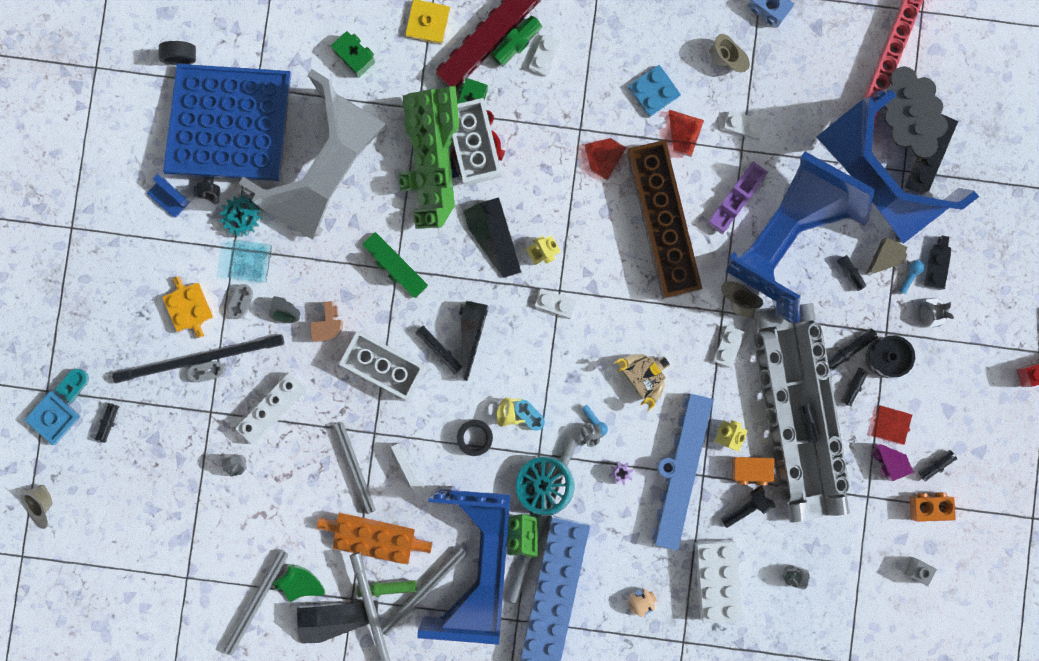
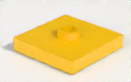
(427, 21)

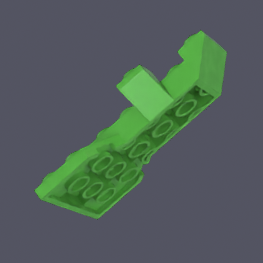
(430, 123)

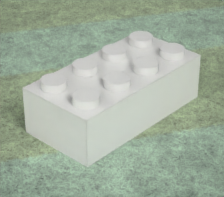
(475, 144)
(383, 365)
(718, 581)

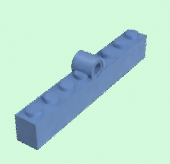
(682, 472)

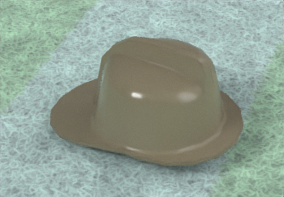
(729, 54)
(741, 298)
(38, 503)

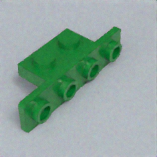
(395, 265)

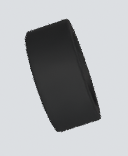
(177, 52)
(460, 438)

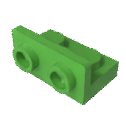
(522, 536)

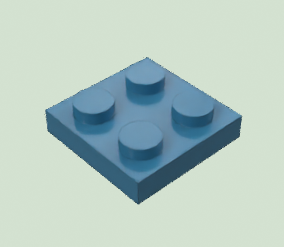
(654, 91)
(52, 418)

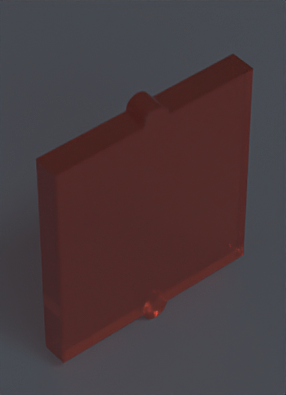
(891, 425)

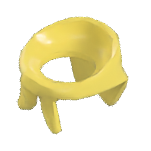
(501, 419)

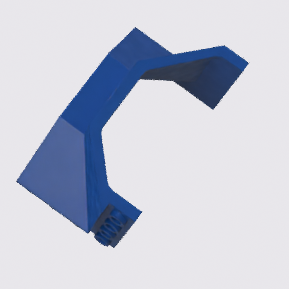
(851, 145)
(814, 198)
(479, 610)

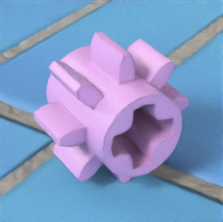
(616, 470)

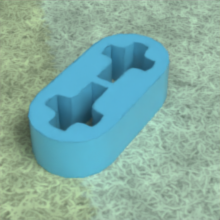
(533, 411)

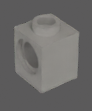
(920, 571)

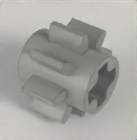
(590, 435)

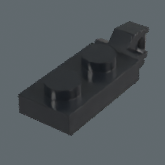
(938, 264)

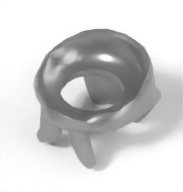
(927, 315)

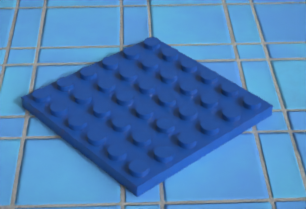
(227, 122)

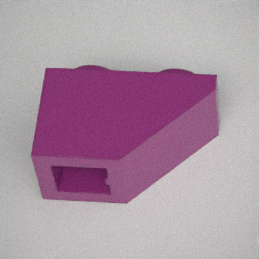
(893, 463)

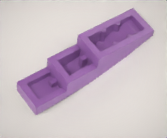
(737, 197)

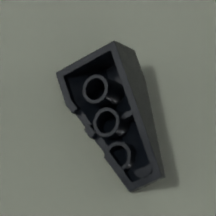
(472, 324)

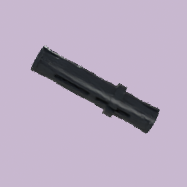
(844, 354)
(454, 366)

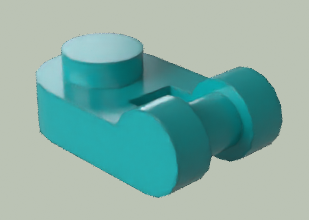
(77, 379)

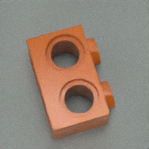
(932, 510)

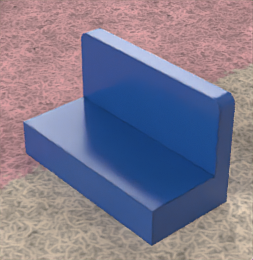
(168, 196)

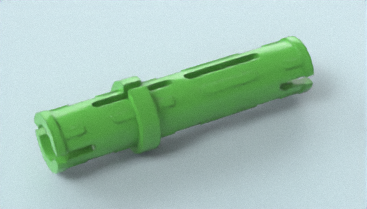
(378, 589)

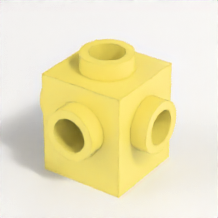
(543, 250)
(731, 435)

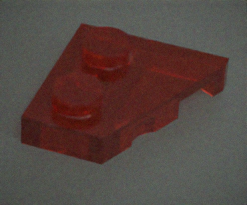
(684, 132)

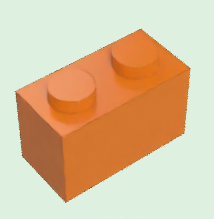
(752, 469)

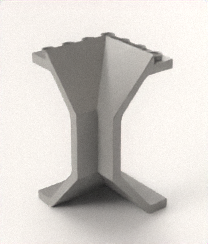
(306, 201)

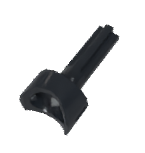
(207, 190)
(758, 501)

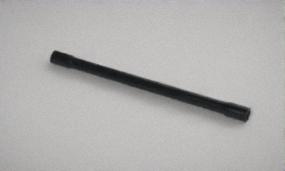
(130, 374)

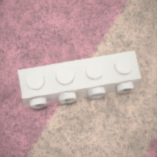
(271, 408)

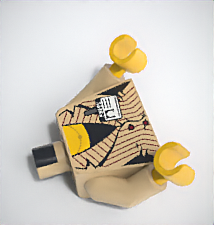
(645, 376)

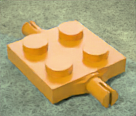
(188, 307)

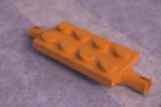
(373, 538)

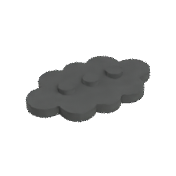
(915, 113)

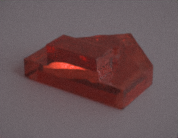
(604, 156)

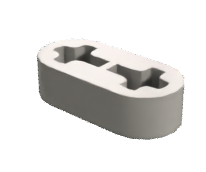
(245, 303)
(206, 367)

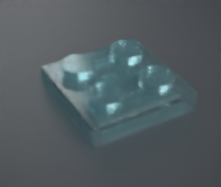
(249, 261)

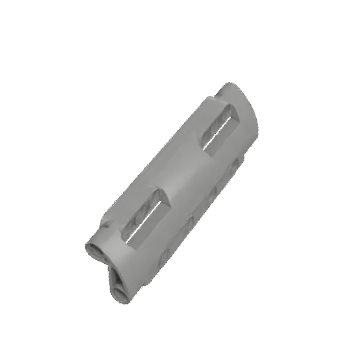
(793, 454)

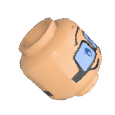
(642, 602)

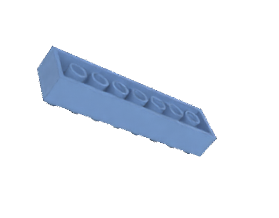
(555, 590)

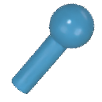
(915, 268)
(594, 420)

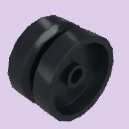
(895, 347)

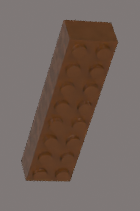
(664, 219)

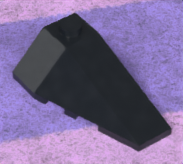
(490, 229)
(328, 620)

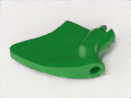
(298, 583)

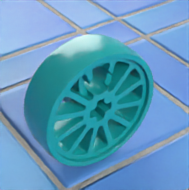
(522, 486)

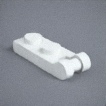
(408, 468)

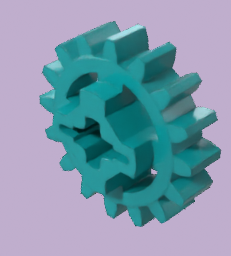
(237, 209)

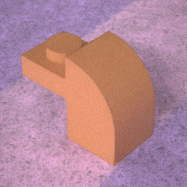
(328, 329)

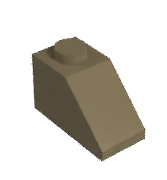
(887, 255)

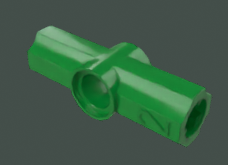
(516, 41)

